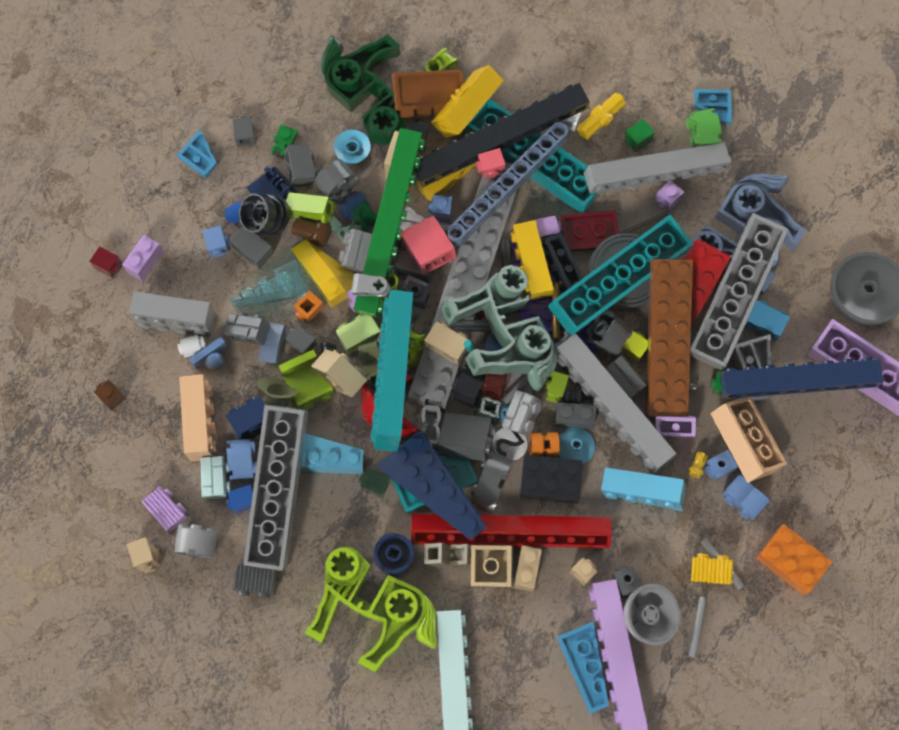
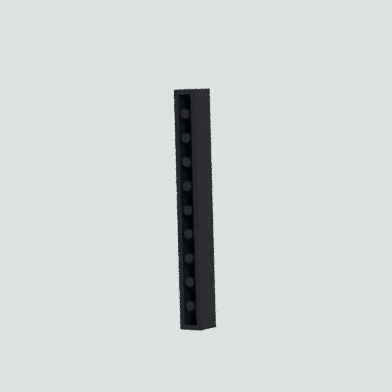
(502, 134)

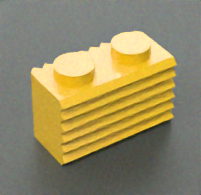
(712, 570)

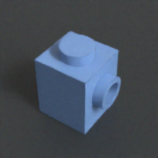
(441, 208)
(216, 241)
(720, 465)

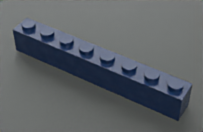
(801, 379)

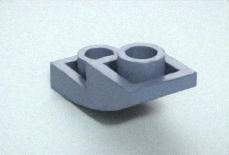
(271, 349)

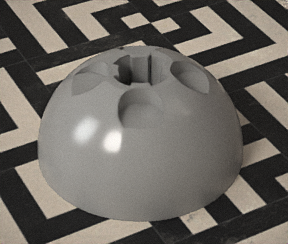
(652, 614)

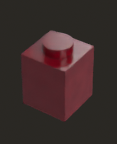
(106, 262)

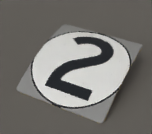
(509, 444)

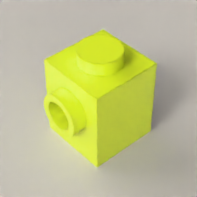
(635, 346)

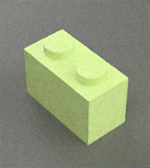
(357, 333)

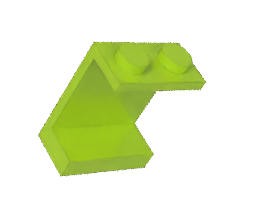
(308, 383)

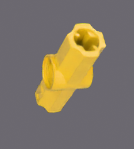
(601, 116)

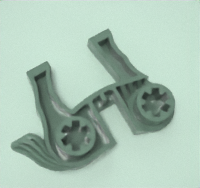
(524, 343)

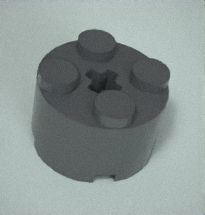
(336, 181)
(608, 333)

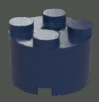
(399, 544)

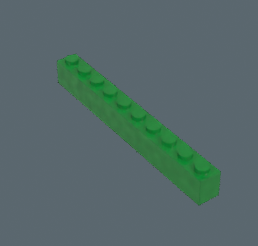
(391, 215)

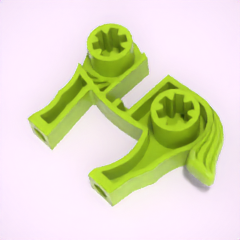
(397, 606)

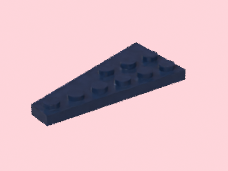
(425, 476)

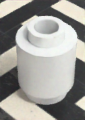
(191, 345)

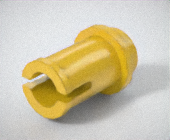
(698, 465)

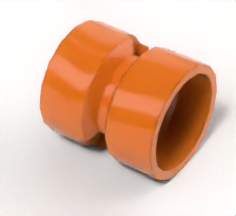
(536, 444)

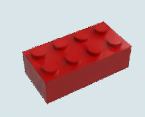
(707, 268)

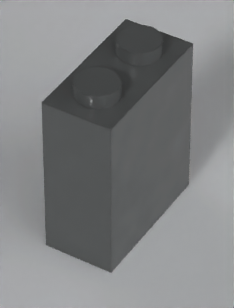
(466, 436)

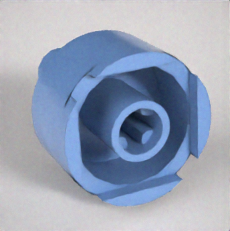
(241, 458)

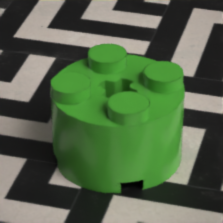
(704, 128)

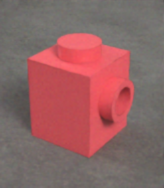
(490, 163)

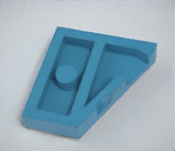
(716, 99)
(198, 155)

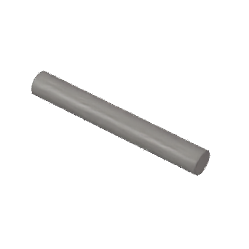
(713, 552)
(697, 627)

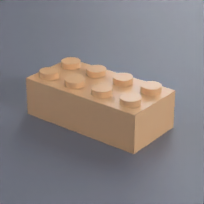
(197, 418)
(748, 439)

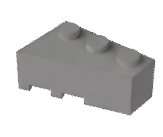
(753, 353)

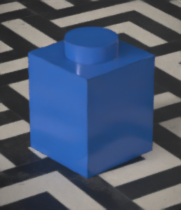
(240, 499)

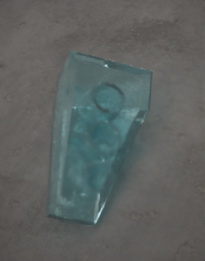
(285, 284)

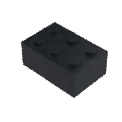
(551, 479)

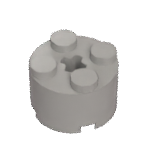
(195, 541)

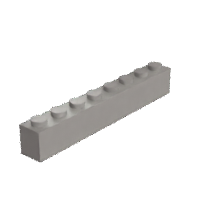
(656, 168)

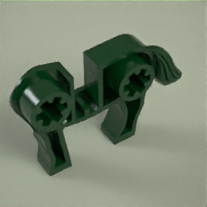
(352, 82)

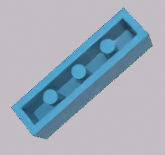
(767, 320)

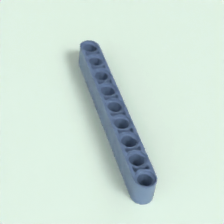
(511, 175)

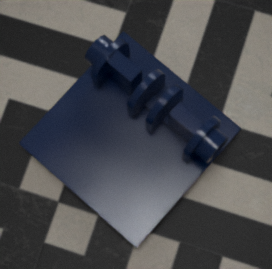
(272, 183)

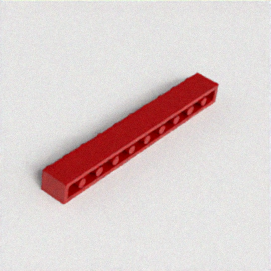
(517, 531)

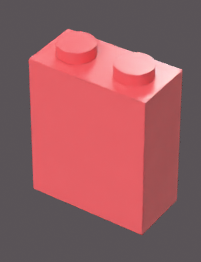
(428, 245)

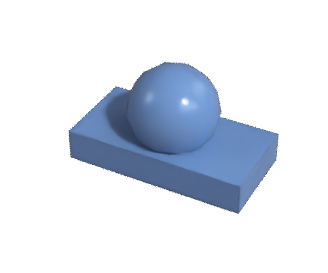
(210, 355)

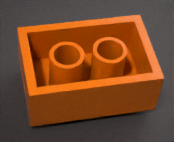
(794, 560)

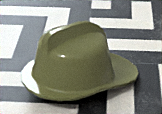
(276, 391)

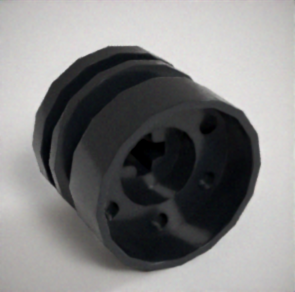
(264, 214)

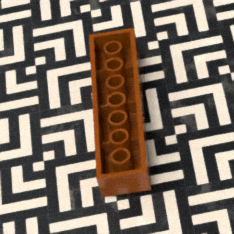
(669, 337)

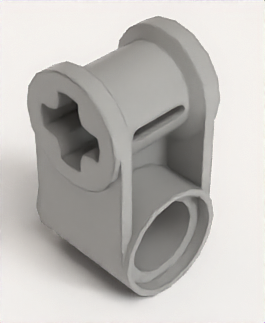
(366, 286)

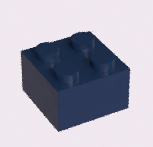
(247, 419)

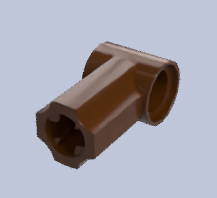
(316, 233)

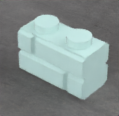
(214, 478)

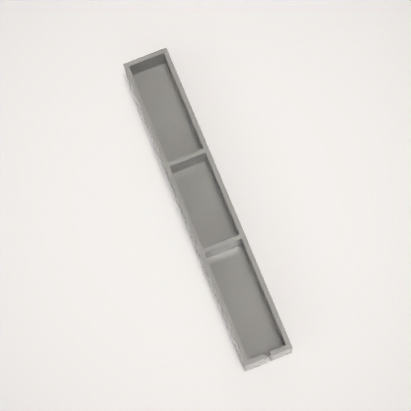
(468, 274)

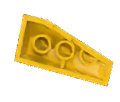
(324, 272)

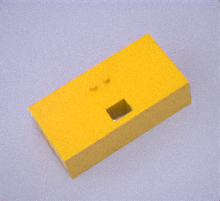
(467, 101)

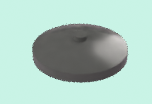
(866, 288)

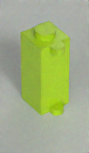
(310, 207)

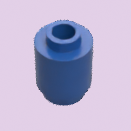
(232, 213)

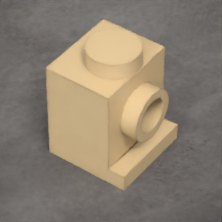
(584, 571)

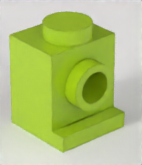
(556, 386)

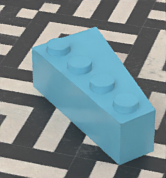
(331, 457)
(644, 488)

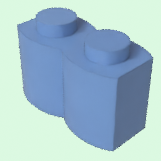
(745, 498)

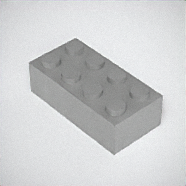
(172, 314)

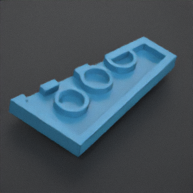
(583, 659)

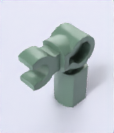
(338, 227)

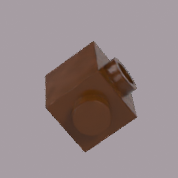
(109, 394)

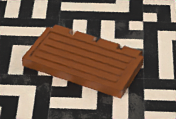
(424, 91)

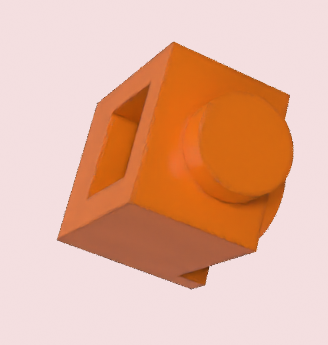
(311, 301)

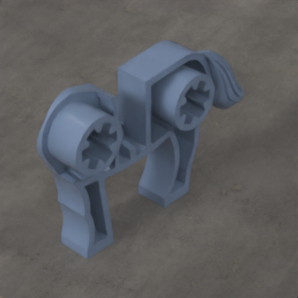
(744, 199)

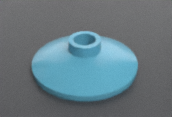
(352, 139)
(579, 435)

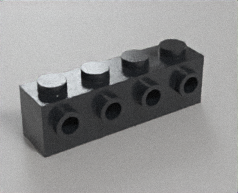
(561, 262)

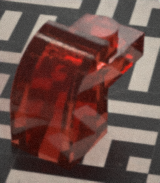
(495, 385)

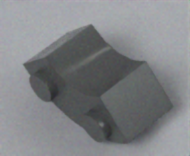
(491, 481)

